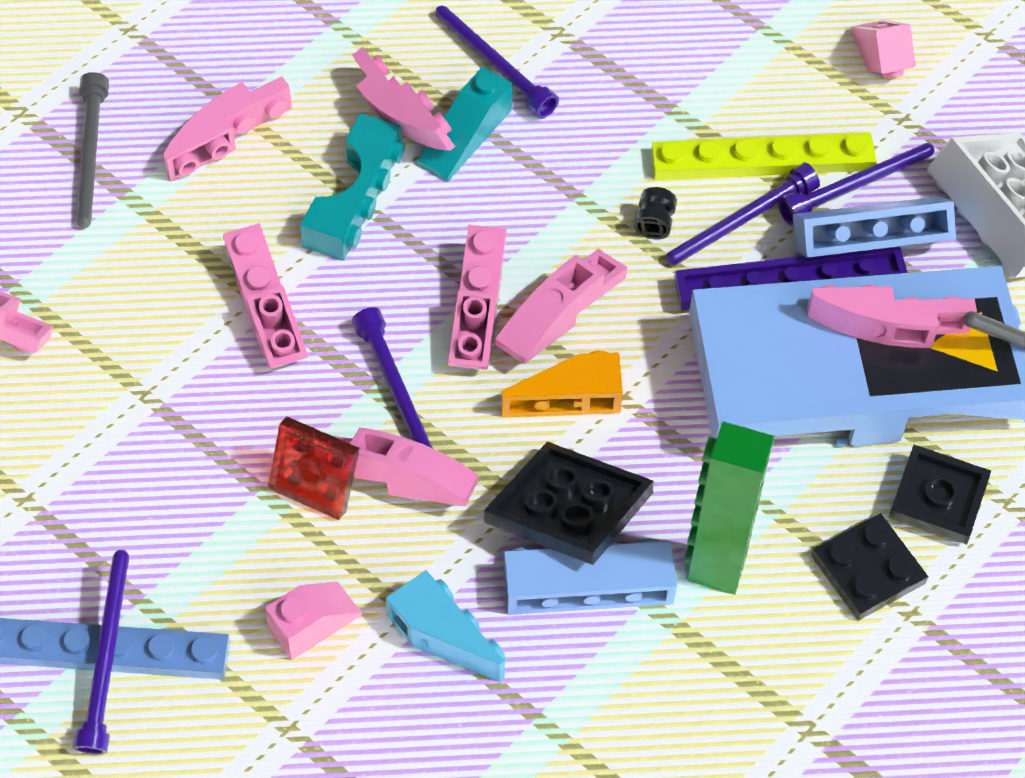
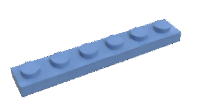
(136, 648)

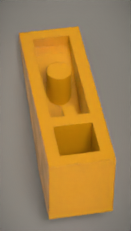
(576, 386)

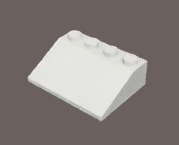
(988, 188)

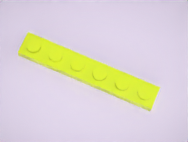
(761, 155)

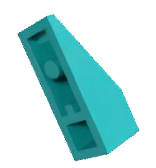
(473, 118)

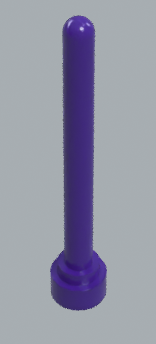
(540, 99)
(801, 180)
(802, 203)
(371, 327)
(92, 733)

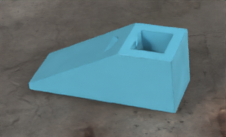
(435, 624)

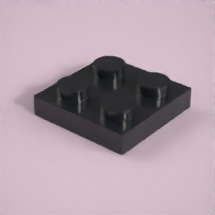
(940, 494)
(869, 566)

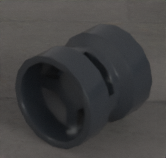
(655, 215)

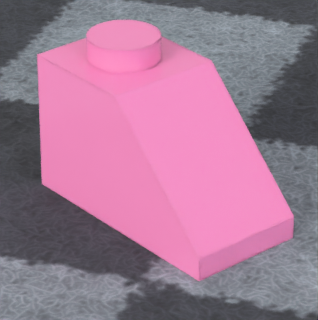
(885, 46)
(309, 616)

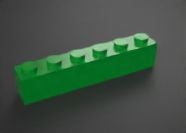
(726, 505)

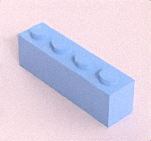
(874, 226)
(620, 578)

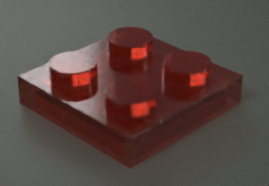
(313, 468)

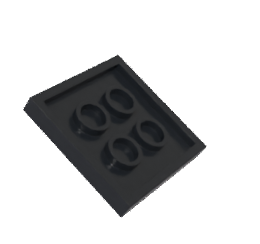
(569, 502)

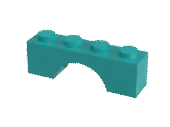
(336, 221)

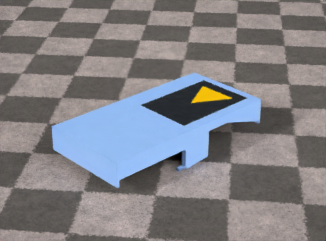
(792, 376)

